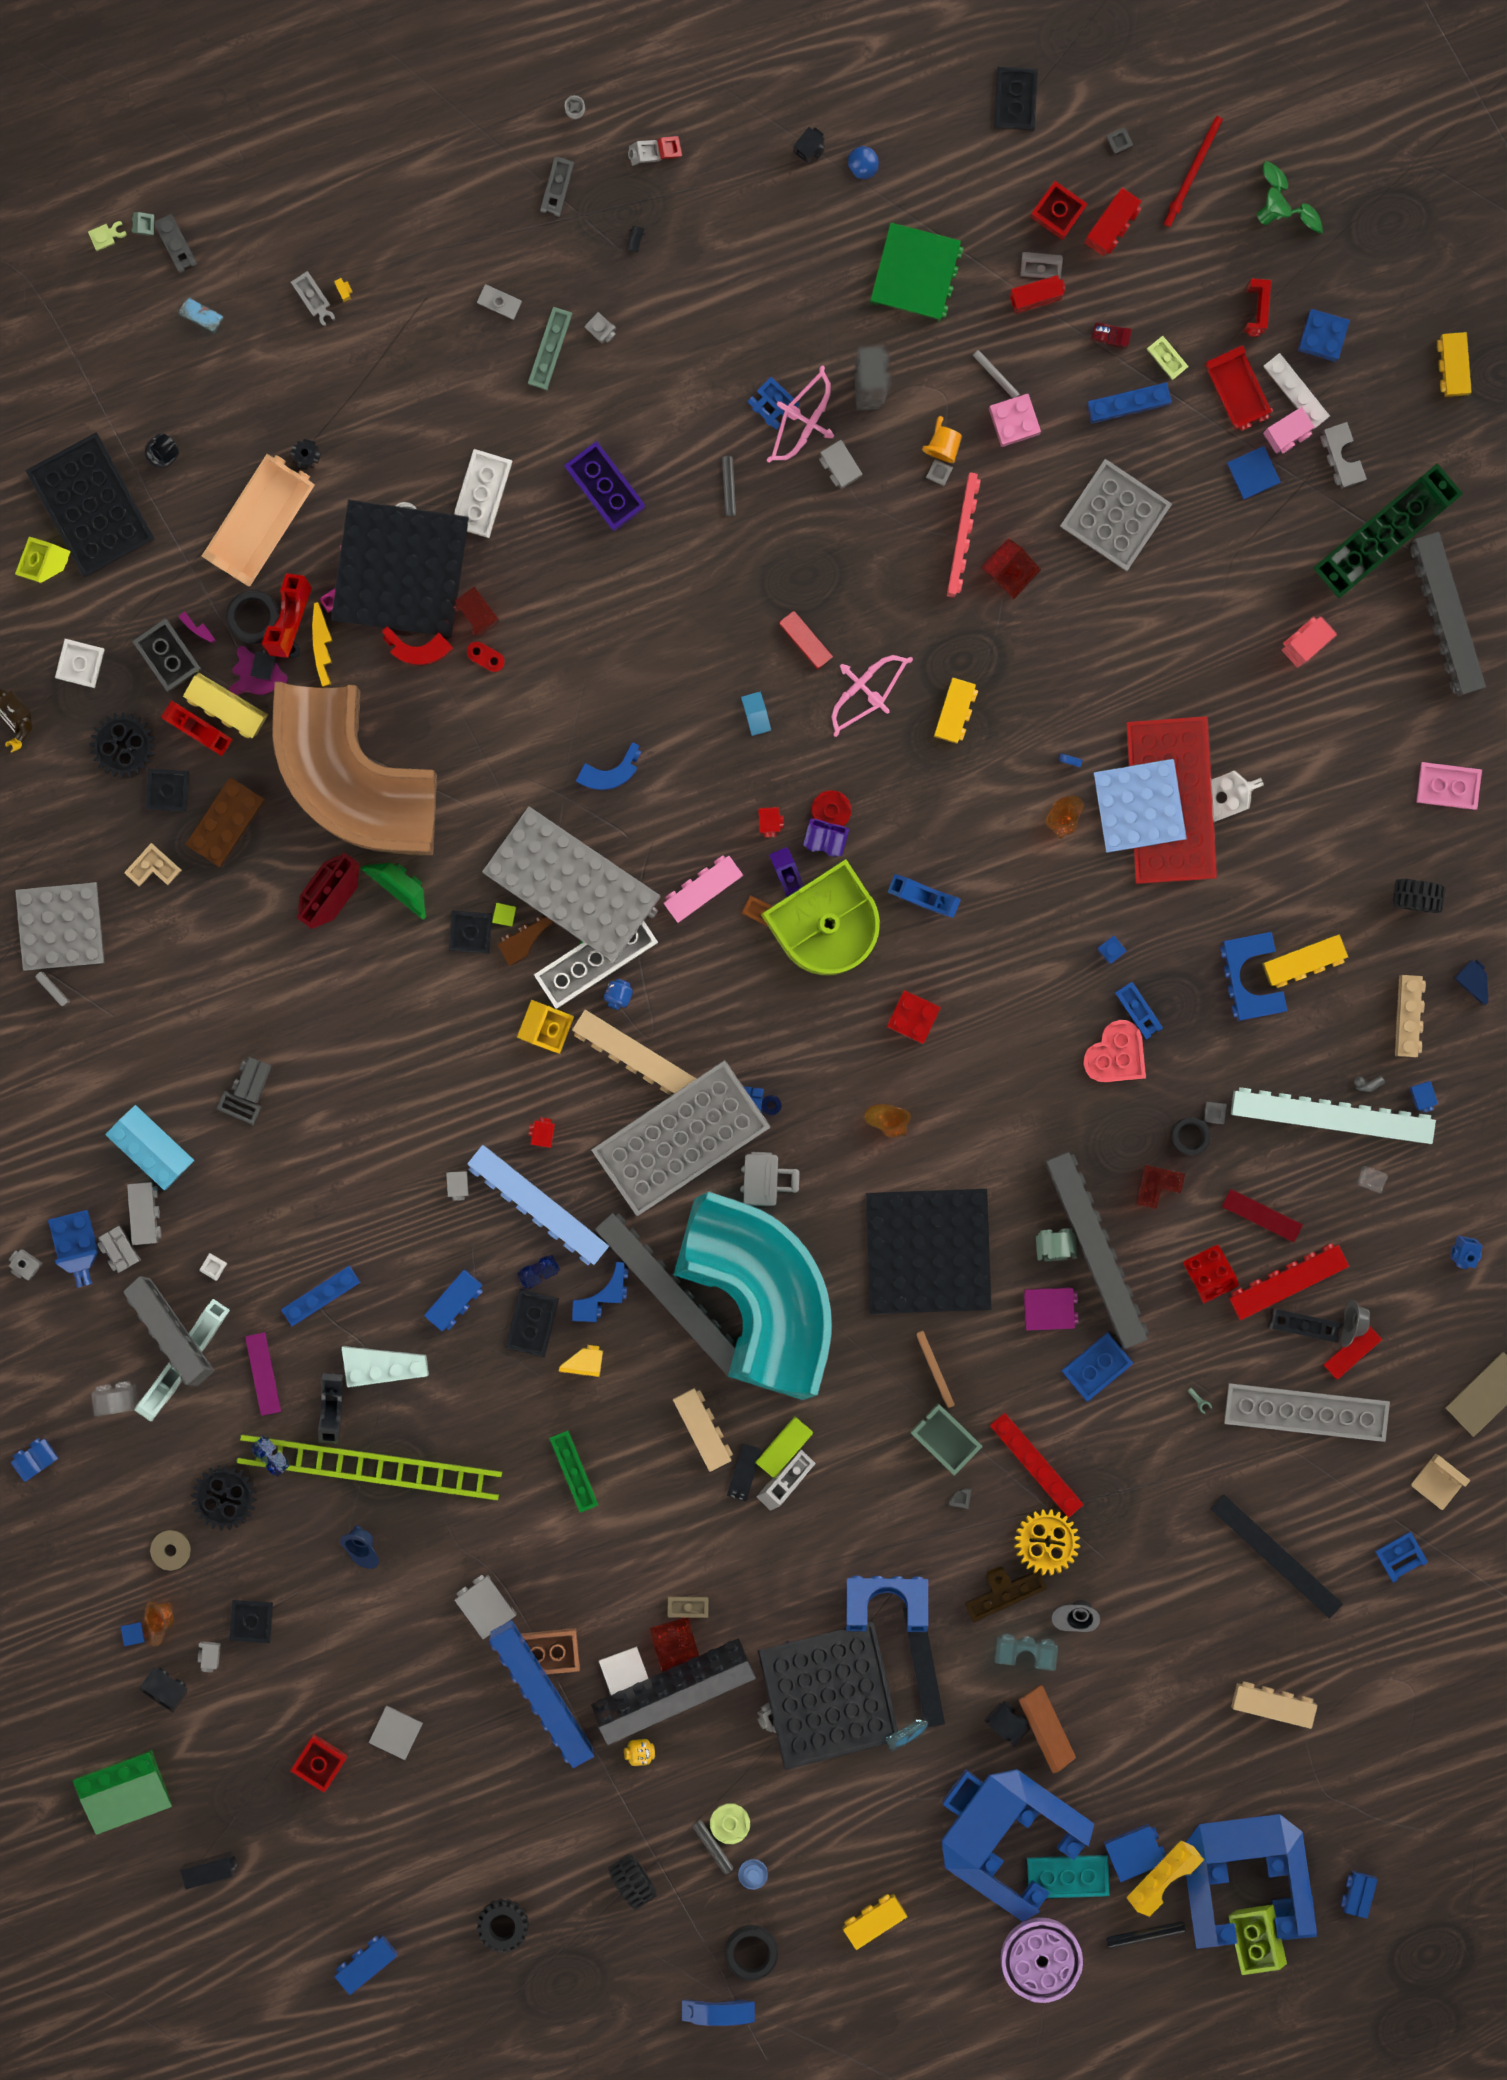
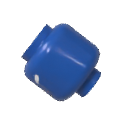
(618, 994)

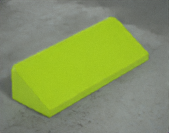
(784, 1447)

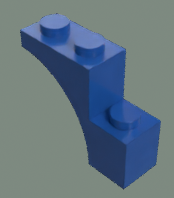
(614, 1292)

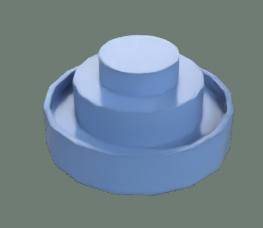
(753, 1874)

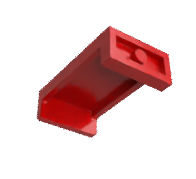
(1238, 388)

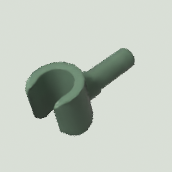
(1198, 1399)

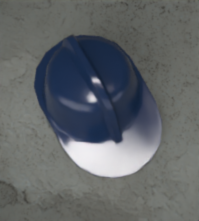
(360, 1547)

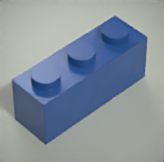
(454, 1301)
(365, 1964)

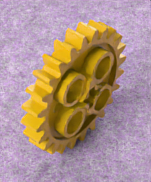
(1045, 1560)

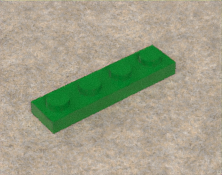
(574, 1471)

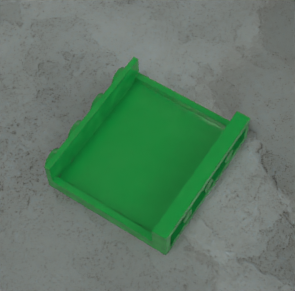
(916, 271)

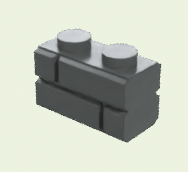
(252, 1079)

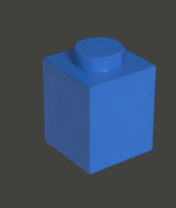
(1111, 949)
(1424, 1096)

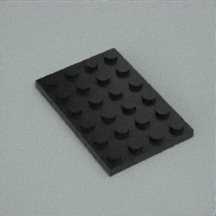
(90, 505)

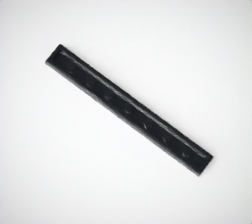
(1276, 1556)

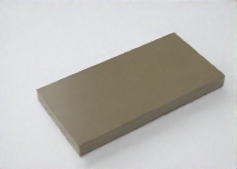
(1482, 1397)

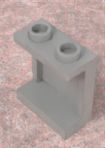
(484, 1606)

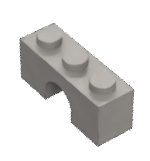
(1346, 473)

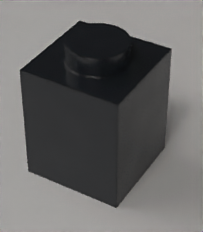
(263, 666)

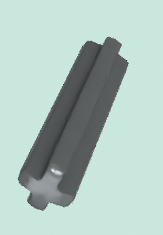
(729, 487)
(713, 1847)

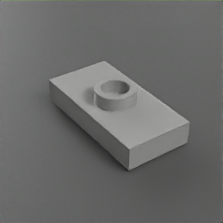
(499, 302)

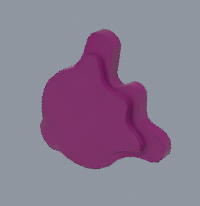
(250, 684)

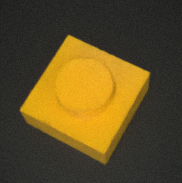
(344, 289)

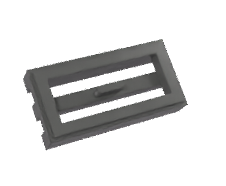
(255, 1114)

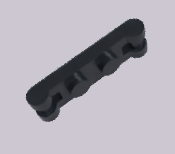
(1304, 1325)

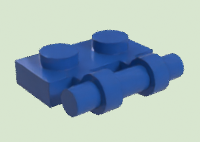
(771, 393)

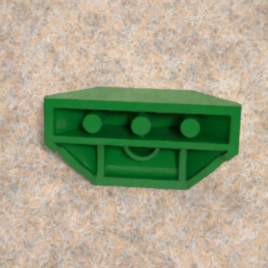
(401, 886)

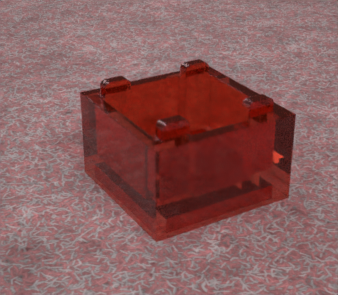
(476, 611)

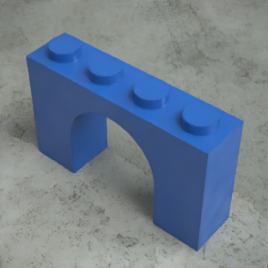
(1246, 1004)
(912, 1591)

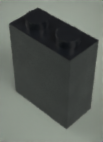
(209, 1870)

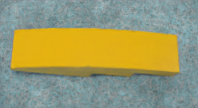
(321, 637)

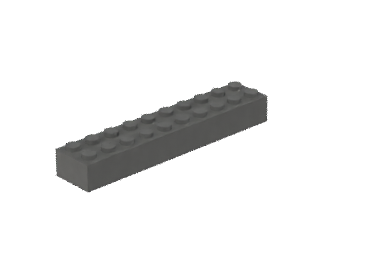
(1095, 1249)

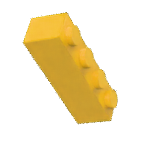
(1305, 960)

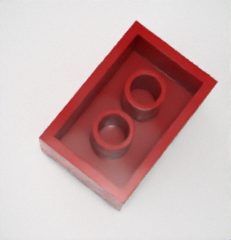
(1114, 222)

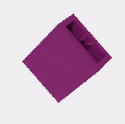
(1050, 1308)

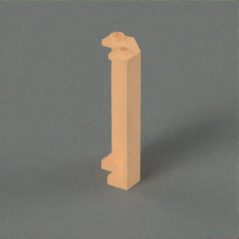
(258, 519)

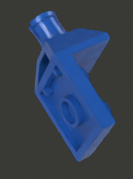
(75, 1245)

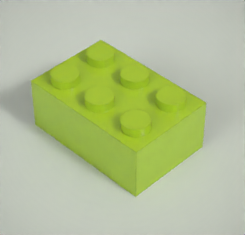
(1257, 1940)

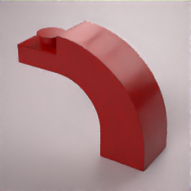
(419, 656)
(196, 728)

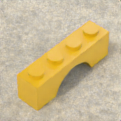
(1178, 1862)

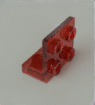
(674, 1643)

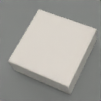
(213, 1266)

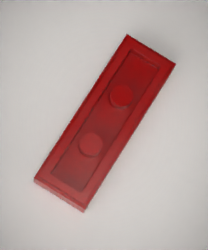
(1350, 1355)

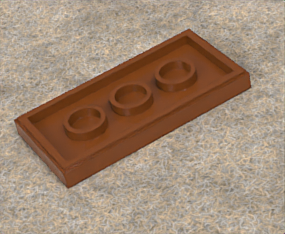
(1047, 1729)

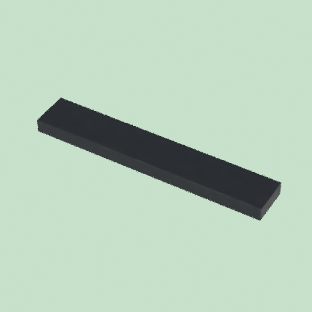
(925, 1677)

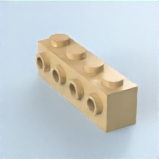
(1408, 1015)
(702, 1429)
(1274, 1705)

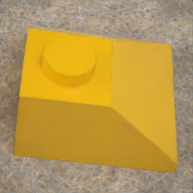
(584, 1362)

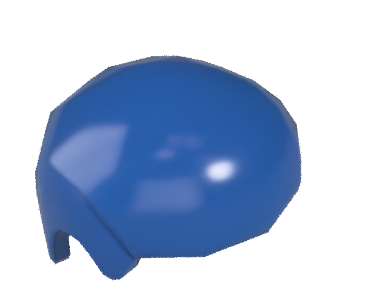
(863, 162)

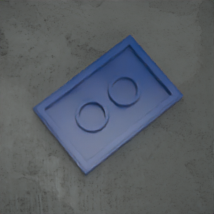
(1097, 1366)

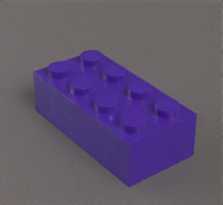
(605, 486)

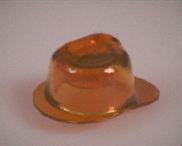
(1065, 815)
(889, 1119)
(156, 1621)

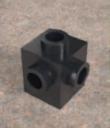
(308, 461)

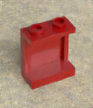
(1262, 287)

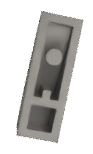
(785, 1482)

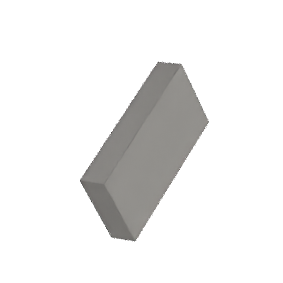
(52, 989)

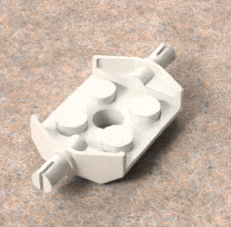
(1237, 792)

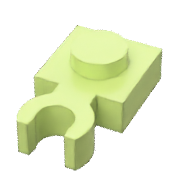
(103, 236)

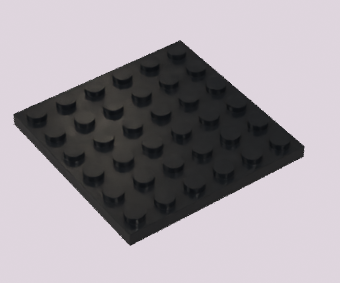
(399, 567)
(928, 1251)
(828, 1695)

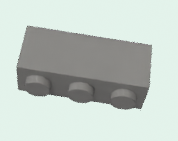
(143, 1213)

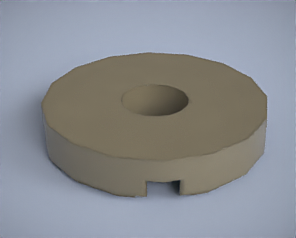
(182, 1546)

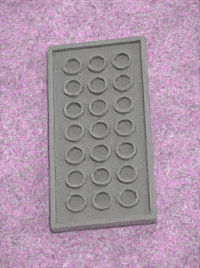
(571, 884)
(680, 1138)

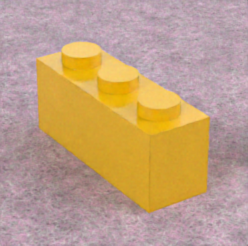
(1454, 364)
(956, 711)
(874, 1921)

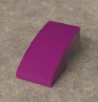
(202, 631)

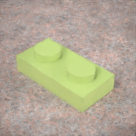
(1167, 357)

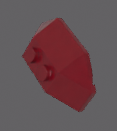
(328, 891)

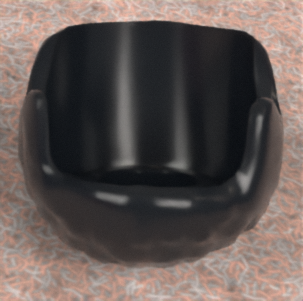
(161, 451)

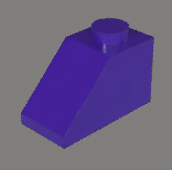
(786, 871)

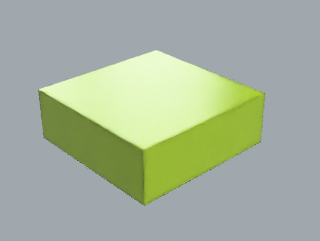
(504, 914)

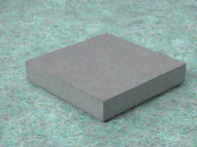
(395, 1732)

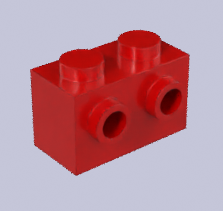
(770, 821)

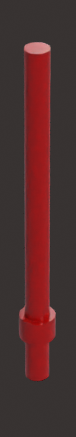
(1175, 206)

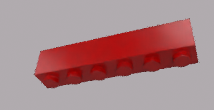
(1289, 1281)

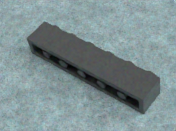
(168, 1331)

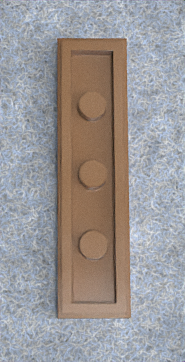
(935, 1369)

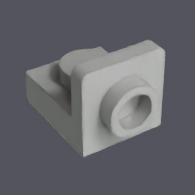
(644, 152)
(601, 328)

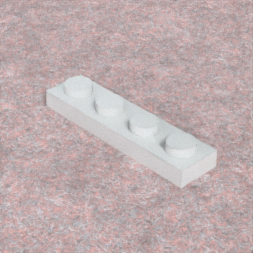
(1296, 389)

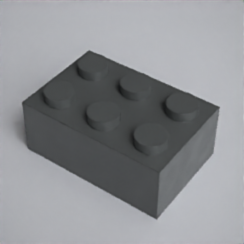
(167, 655)

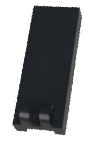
(744, 1472)

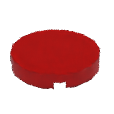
(831, 807)

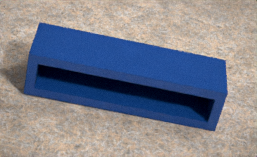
(1129, 403)

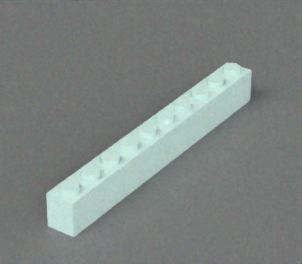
(1333, 1117)

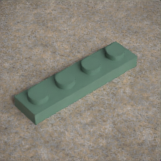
(550, 348)

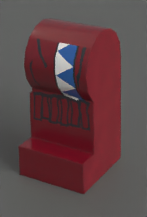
(1111, 335)

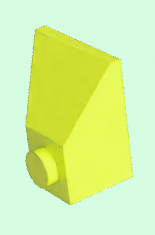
(41, 560)

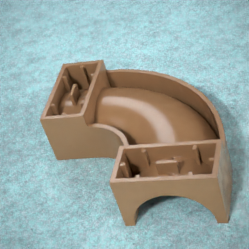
(338, 784)

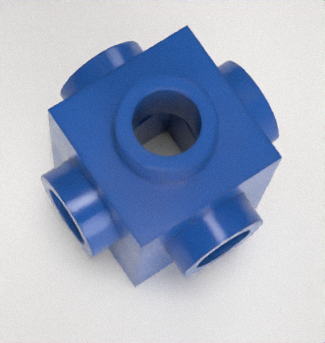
(1466, 1252)

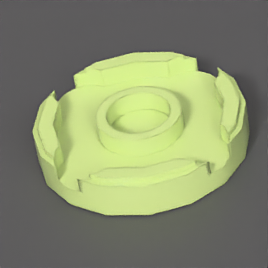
(730, 1823)

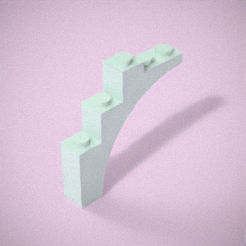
(170, 1378)

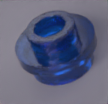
(766, 1100)

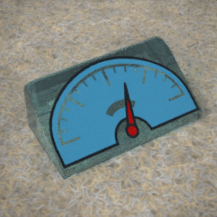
(201, 315)
(906, 1734)

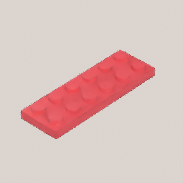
(965, 527)

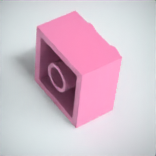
(1014, 420)
(1288, 430)

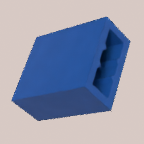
(1135, 1852)

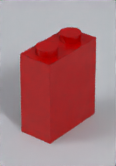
(1037, 294)

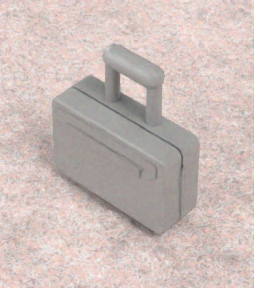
(761, 1179)

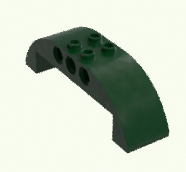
(1388, 531)

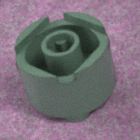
(1056, 1245)

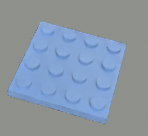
(1140, 805)

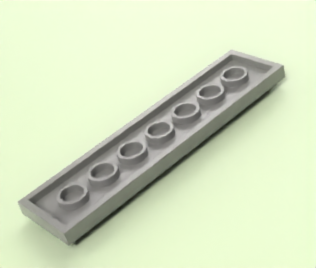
(1306, 1412)

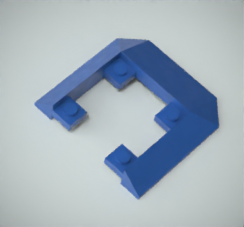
(985, 1821)
(1243, 1840)

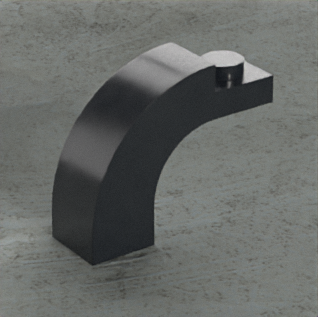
(330, 1408)

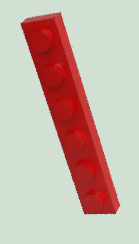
(1036, 1464)

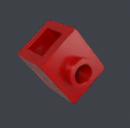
(542, 1132)

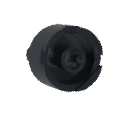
(1007, 1723)

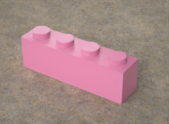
(703, 889)

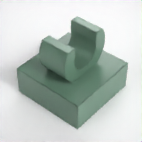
(143, 223)

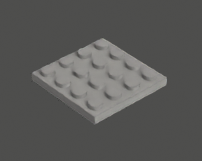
(1115, 515)
(59, 926)

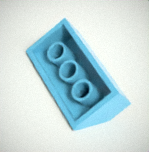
(150, 1147)

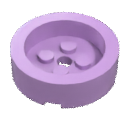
(1035, 1939)

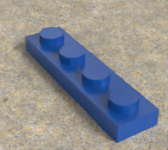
(320, 1296)

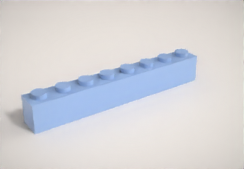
(538, 1204)

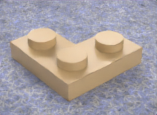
(152, 861)

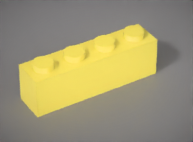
(225, 705)

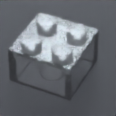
(114, 1399)

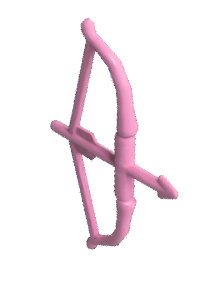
(794, 413)
(873, 697)

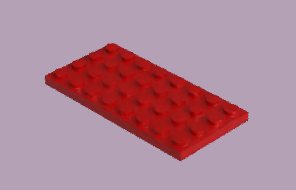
(1188, 744)

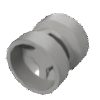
(574, 107)

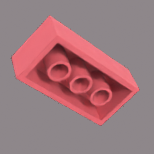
(1308, 640)

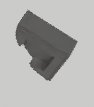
(961, 1498)

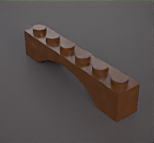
(518, 946)

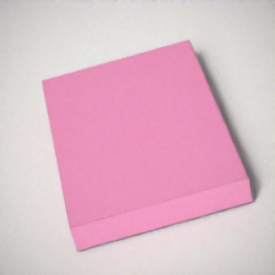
(1449, 786)

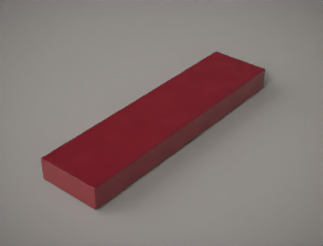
(1262, 1215)

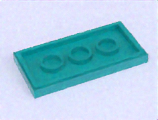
(1070, 1878)

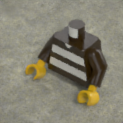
(16, 717)

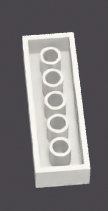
(585, 967)

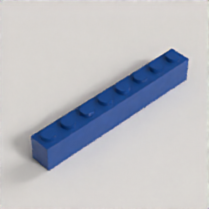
(541, 1693)

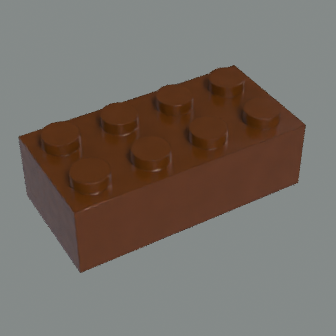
(225, 822)

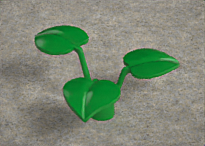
(1278, 207)

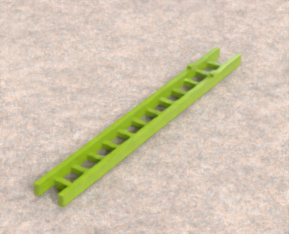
(381, 1458)

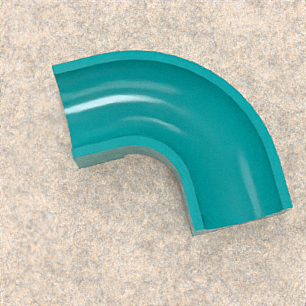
(774, 1287)

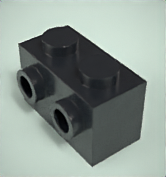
(809, 145)
(164, 1689)

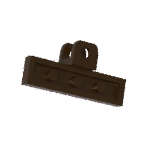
(1004, 1592)

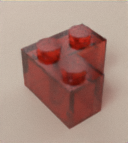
(1155, 1179)

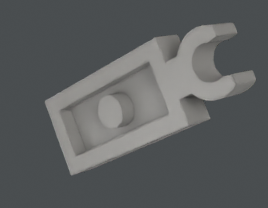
(312, 296)

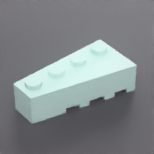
(377, 1366)

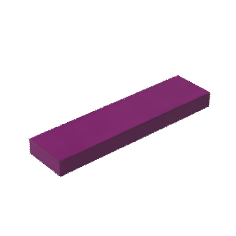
(263, 1374)

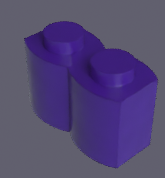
(826, 837)

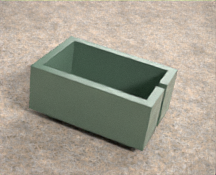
(946, 1439)

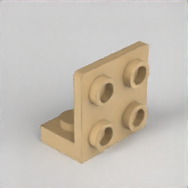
(1439, 1481)

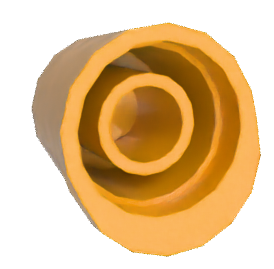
(944, 443)

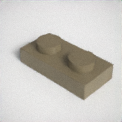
(687, 1607)

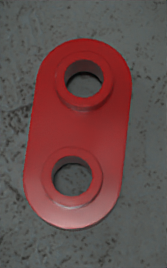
(485, 657)

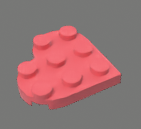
(1117, 1055)

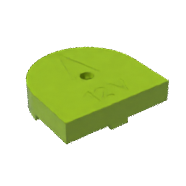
(801, 920)

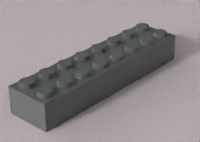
(871, 378)
(1447, 614)

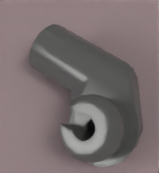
(1368, 1086)

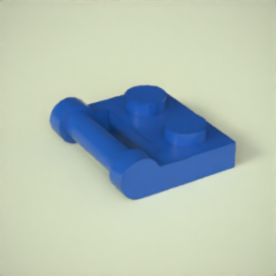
(1399, 1550)

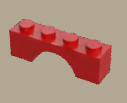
(294, 597)

